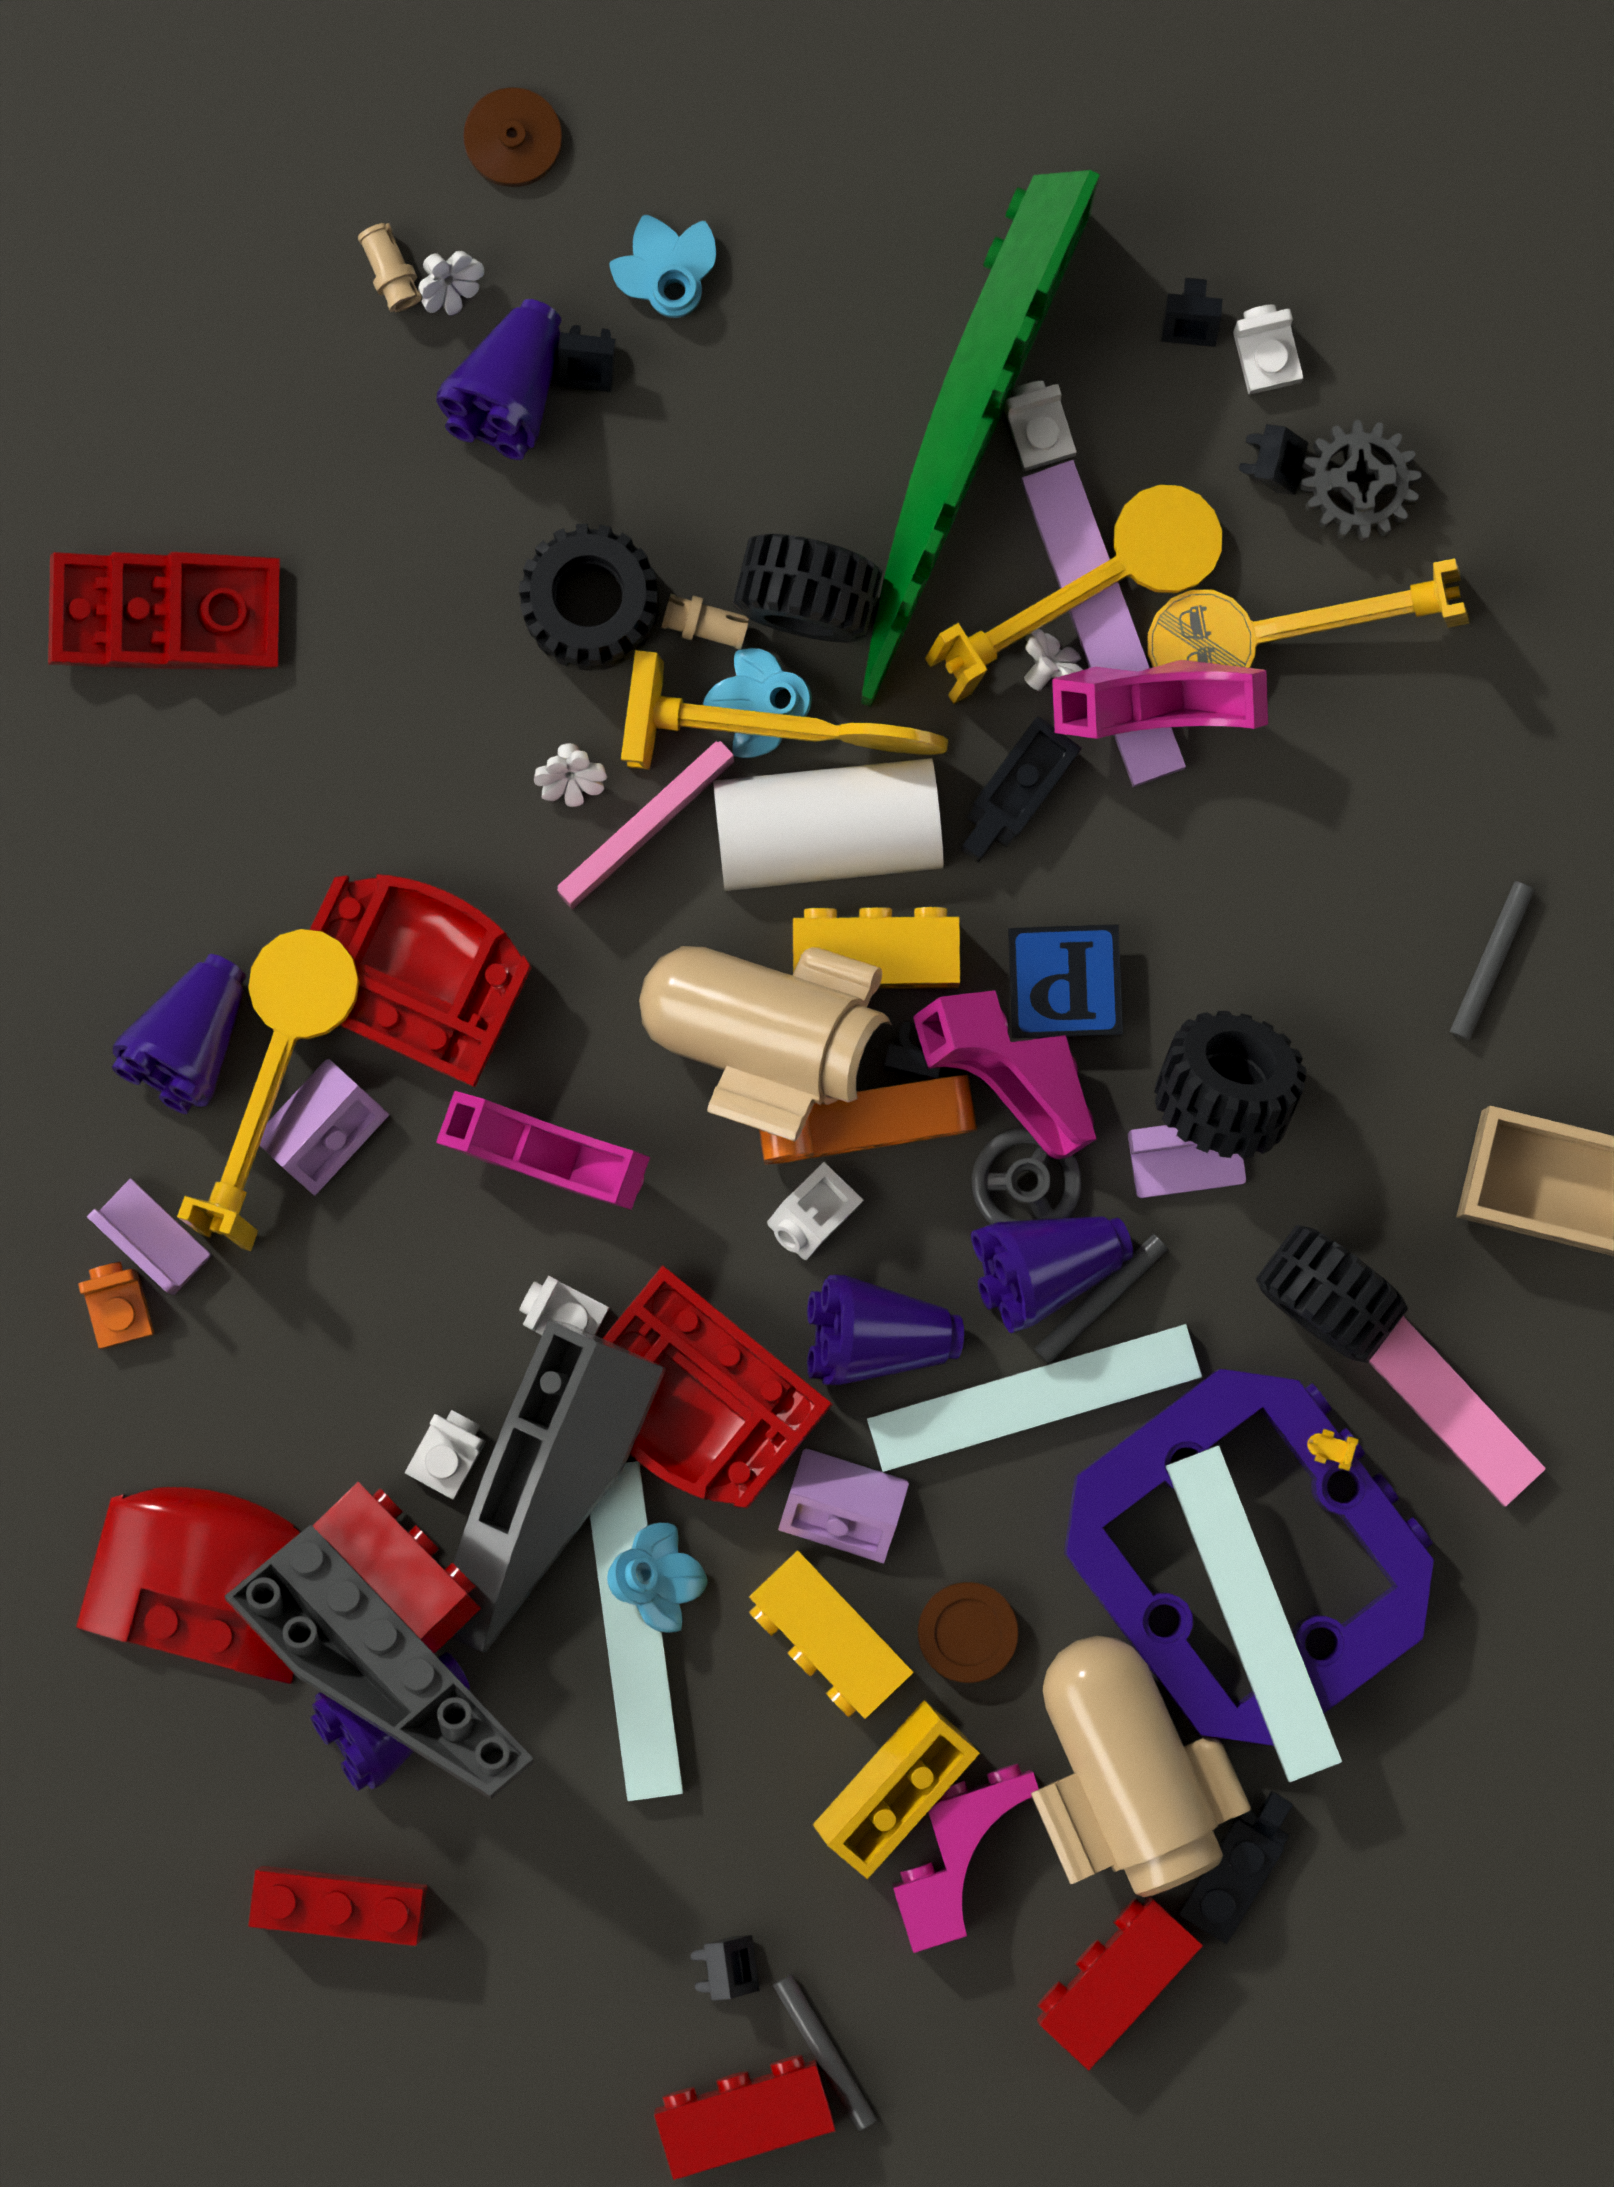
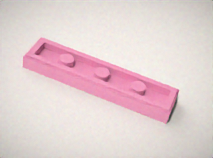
(645, 824)
(1455, 1413)

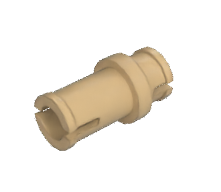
(393, 275)
(704, 621)

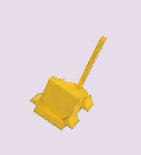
(1326, 1447)

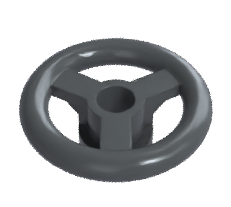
(983, 1181)

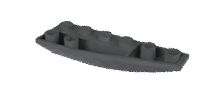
(550, 1467)
(369, 1661)

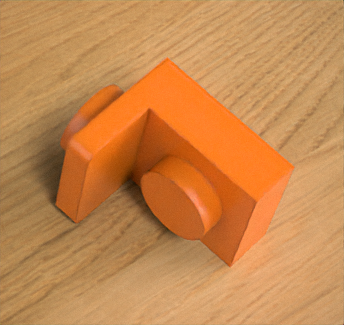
(116, 1305)

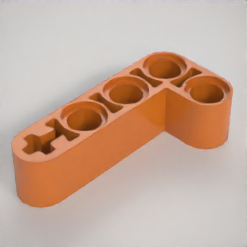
(879, 1120)

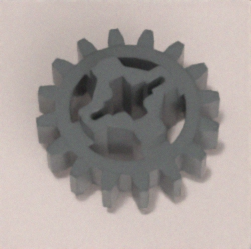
(1335, 482)

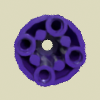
(505, 382)
(184, 1035)
(1046, 1263)
(876, 1332)
(368, 1751)

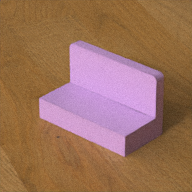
(321, 1126)
(1170, 1166)
(150, 1237)
(844, 1505)

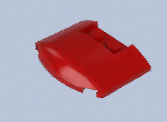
(428, 971)
(725, 1402)
(166, 1572)

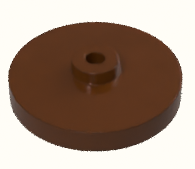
(512, 137)
(967, 1632)

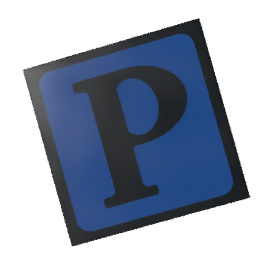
(1065, 981)

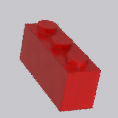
(399, 1565)
(338, 1905)
(1116, 1981)
(743, 2116)

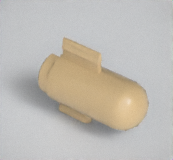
(771, 1032)
(1134, 1787)

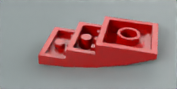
(164, 611)

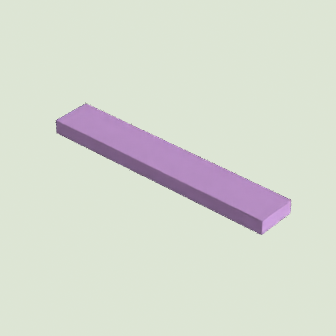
(1104, 619)

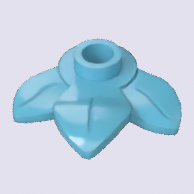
(666, 259)
(755, 689)
(663, 1576)

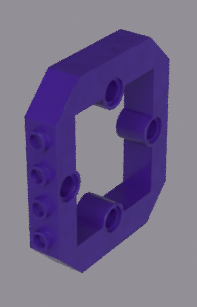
(1196, 1422)

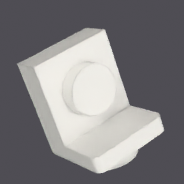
(1267, 349)
(1039, 425)
(813, 1211)
(561, 1304)
(446, 1453)

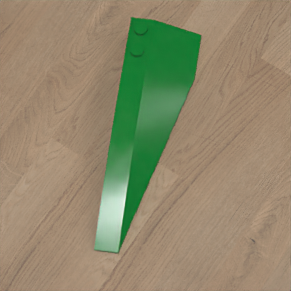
(974, 393)

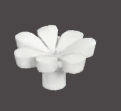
(449, 281)
(1048, 659)
(570, 775)

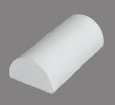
(828, 824)

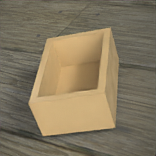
(1541, 1180)

